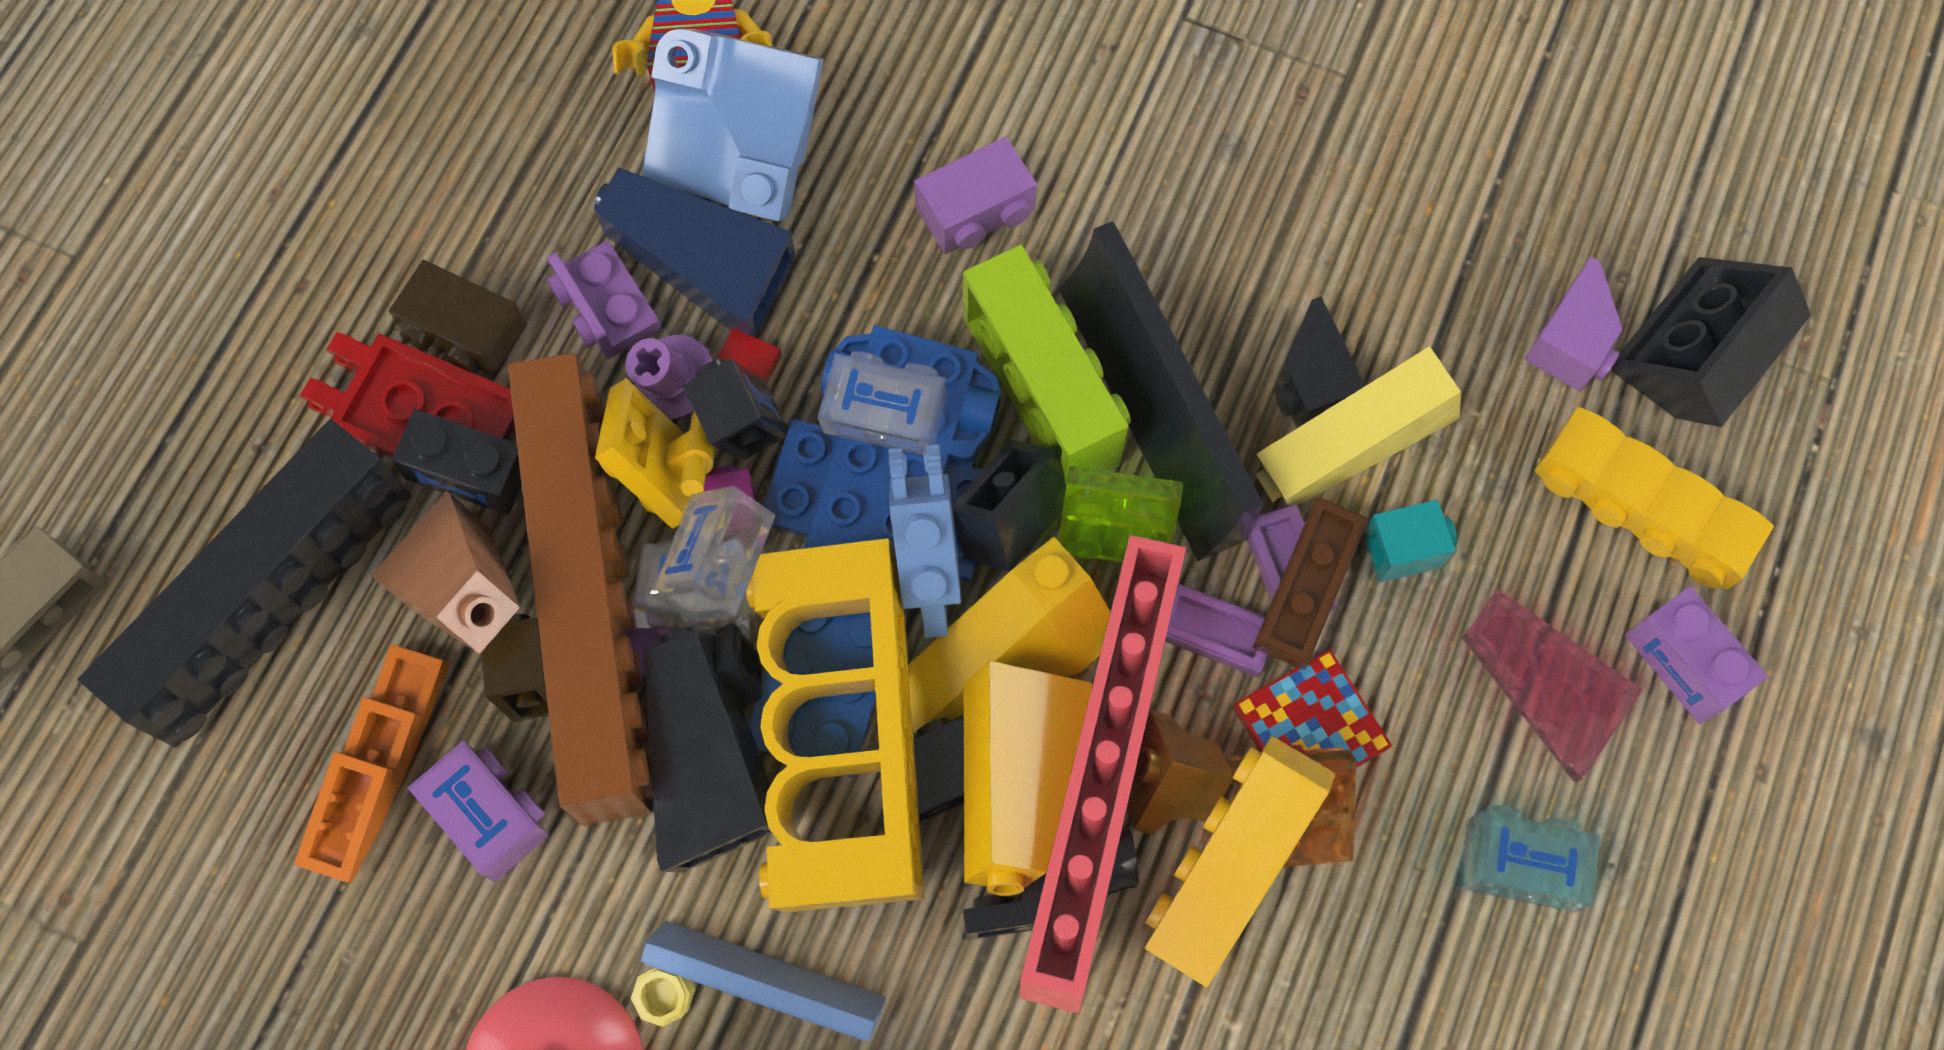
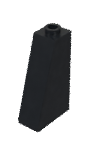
(701, 754)

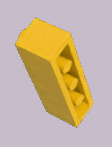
(1239, 860)

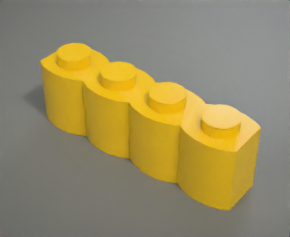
(1658, 502)

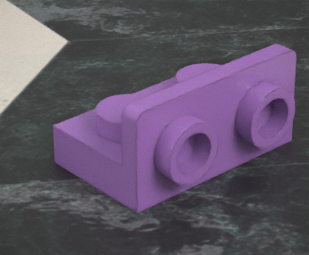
(606, 299)

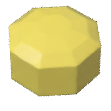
(662, 996)

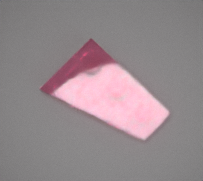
(1552, 681)

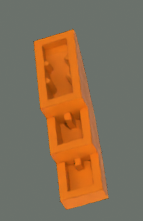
(372, 766)

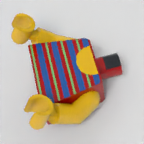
(703, 15)

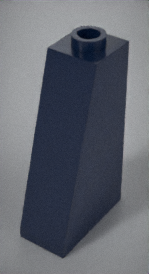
(700, 248)

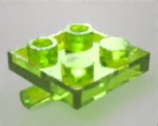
(1110, 506)

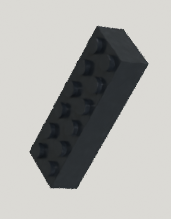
(247, 587)

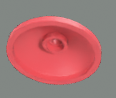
(556, 1016)

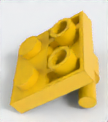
(652, 453)

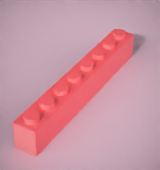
(1102, 777)

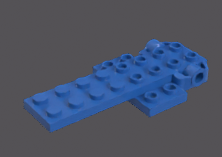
(840, 495)

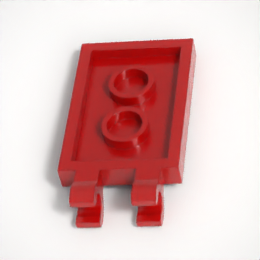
(395, 381)

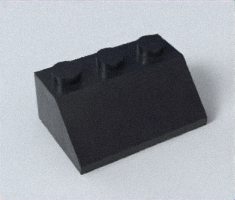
(1713, 338)

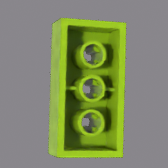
(1042, 363)

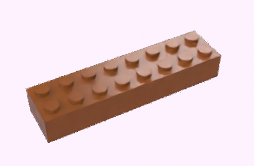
(580, 593)

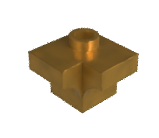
(1175, 776)

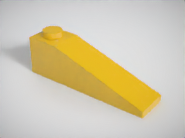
(1035, 618)

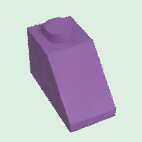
(1580, 331)

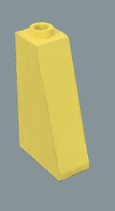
(1361, 430)

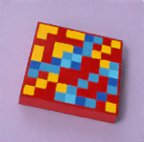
(1313, 710)

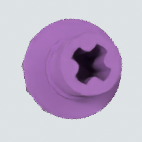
(663, 367)

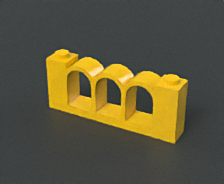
(851, 871)

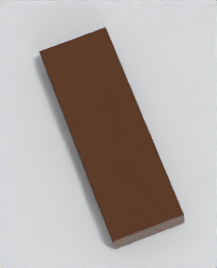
(1310, 583)

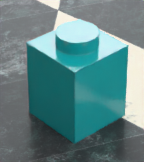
(1410, 540)

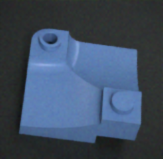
(731, 120)

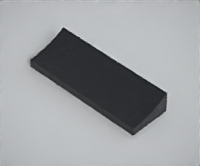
(1161, 394)

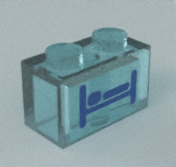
(1529, 860)

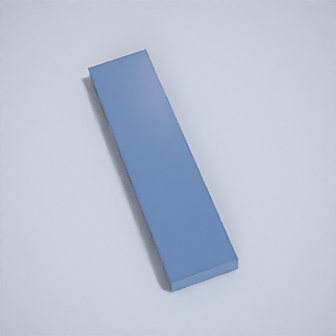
(764, 980)

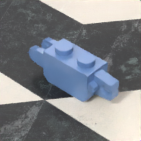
(924, 539)

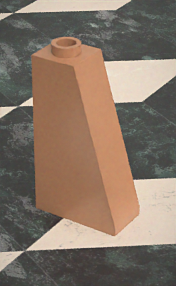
(452, 574)

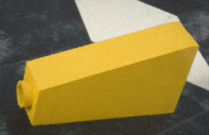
(1017, 770)

